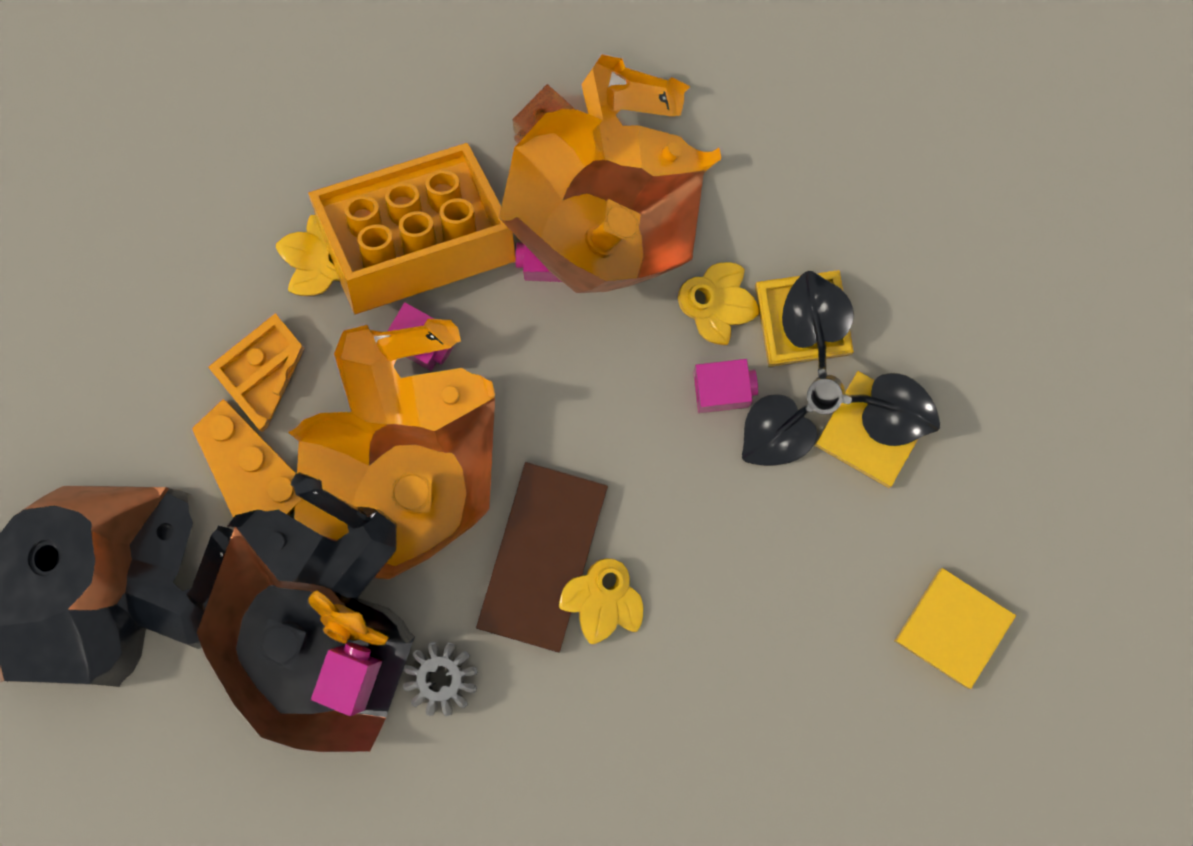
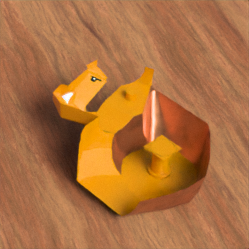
(602, 207)
(406, 446)

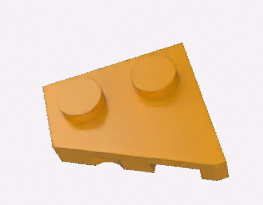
(260, 369)

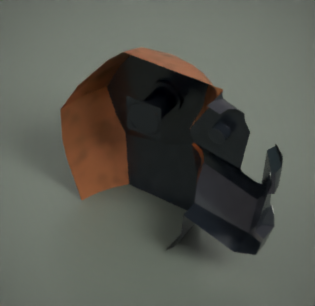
(271, 640)

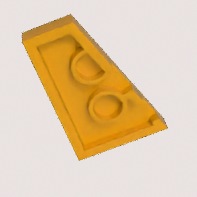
(244, 464)

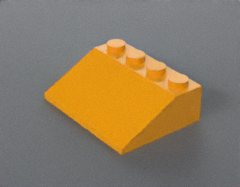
(412, 227)

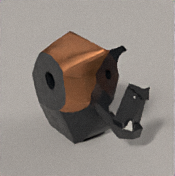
(90, 577)

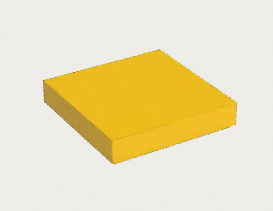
(779, 349)
(850, 443)
(955, 628)

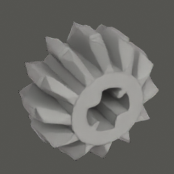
(446, 692)

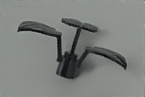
(779, 432)

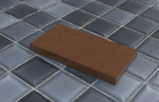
(540, 554)

